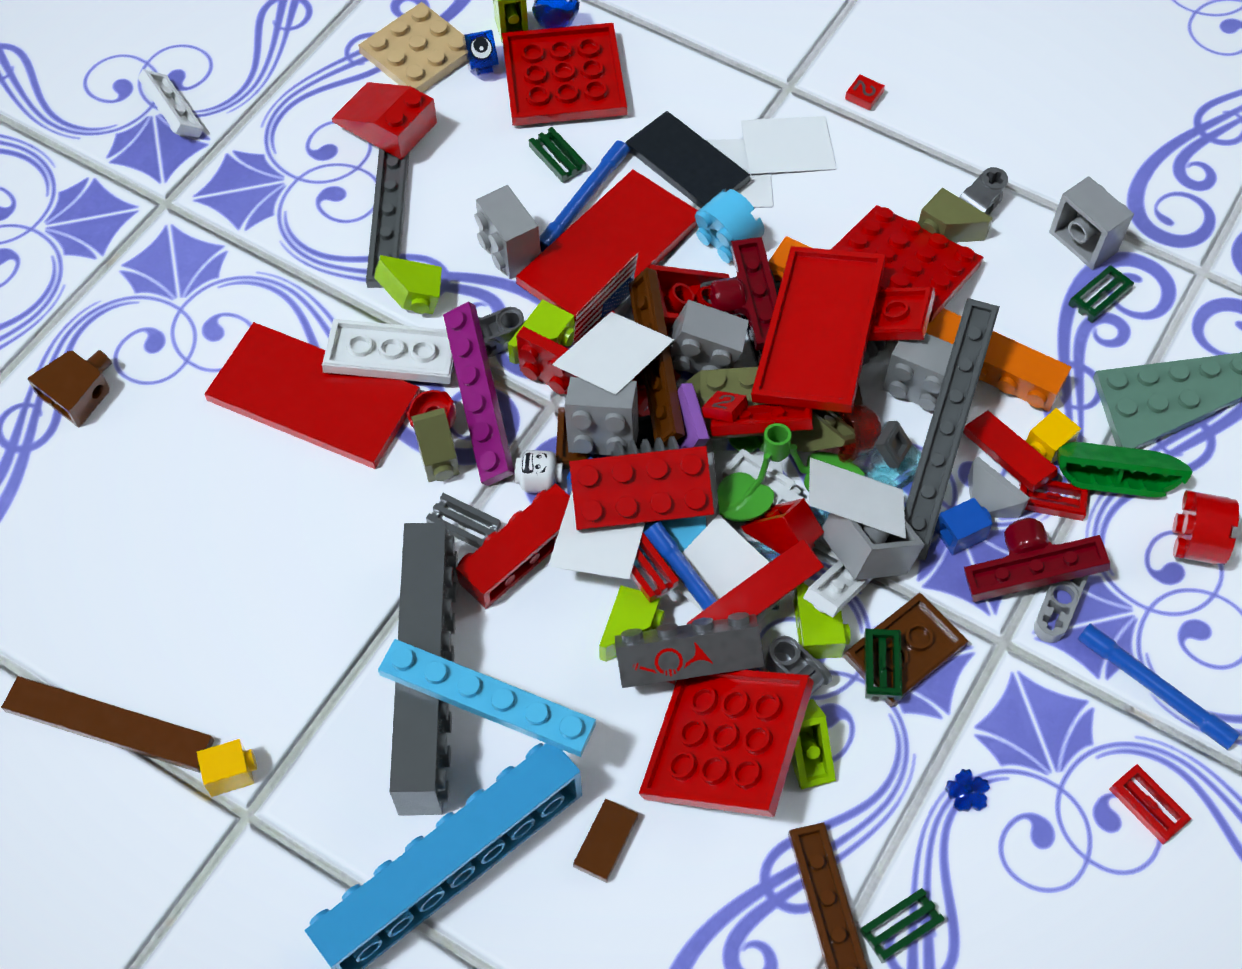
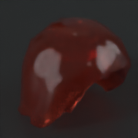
(866, 429)

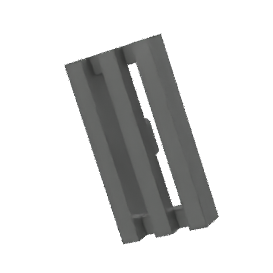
(469, 511)

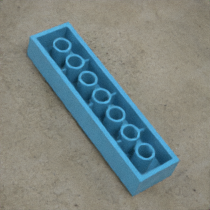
(446, 859)

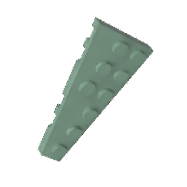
(1166, 396)

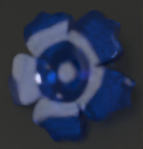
(967, 792)

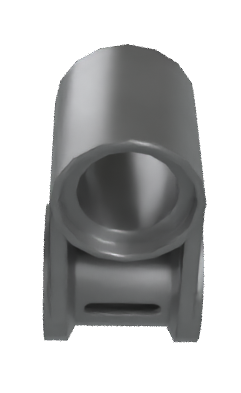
(986, 190)
(497, 331)
(800, 662)

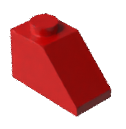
(785, 526)

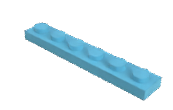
(487, 697)

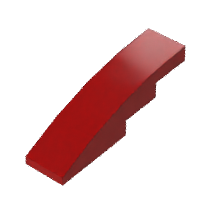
(767, 584)

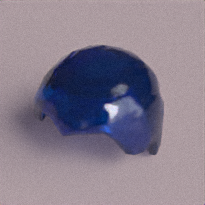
(555, 12)

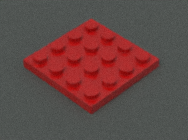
(563, 74)
(912, 255)
(728, 741)

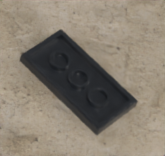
(686, 159)

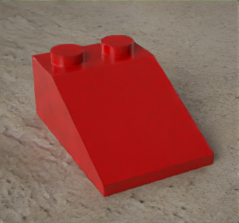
(388, 116)
(681, 285)

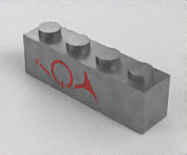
(689, 650)

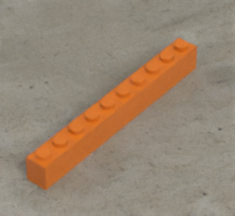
(1007, 364)

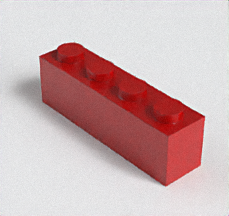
(514, 549)

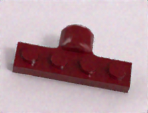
(751, 291)
(1034, 562)

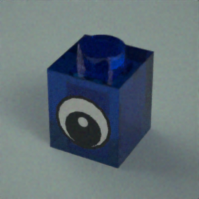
(481, 52)

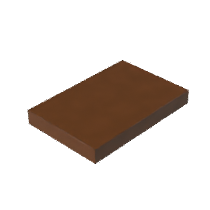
(926, 645)

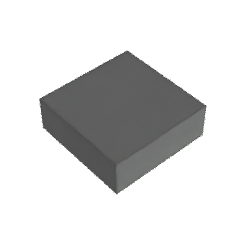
(893, 444)

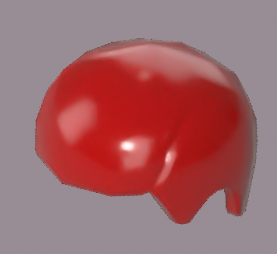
(431, 401)

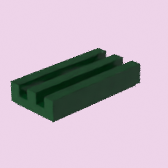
(567, 153)
(1086, 307)
(882, 691)
(928, 907)

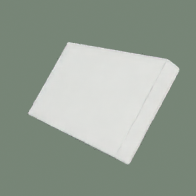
(388, 351)

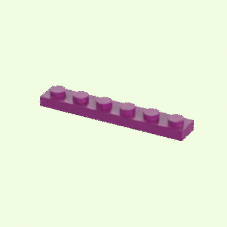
(478, 394)

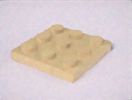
(416, 48)

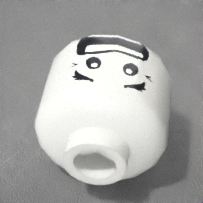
(537, 471)

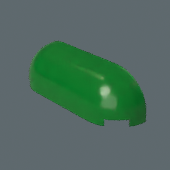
(1121, 469)

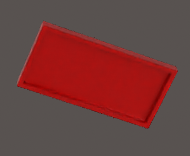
(624, 222)
(819, 329)
(285, 388)

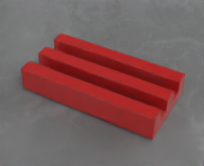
(1054, 503)
(660, 564)
(1125, 785)

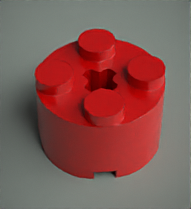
(1205, 527)

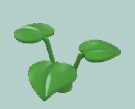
(746, 499)

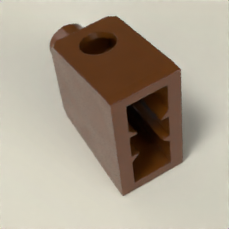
(73, 384)

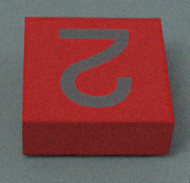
(864, 92)
(724, 406)

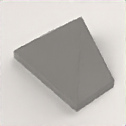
(995, 491)

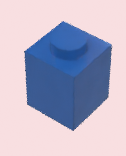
(963, 526)

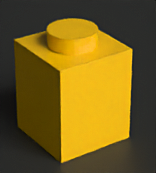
(1053, 433)
(226, 767)

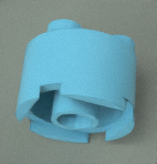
(725, 220)

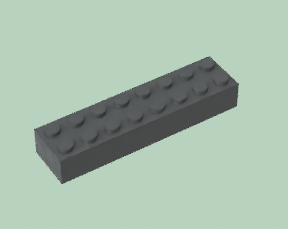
(427, 623)

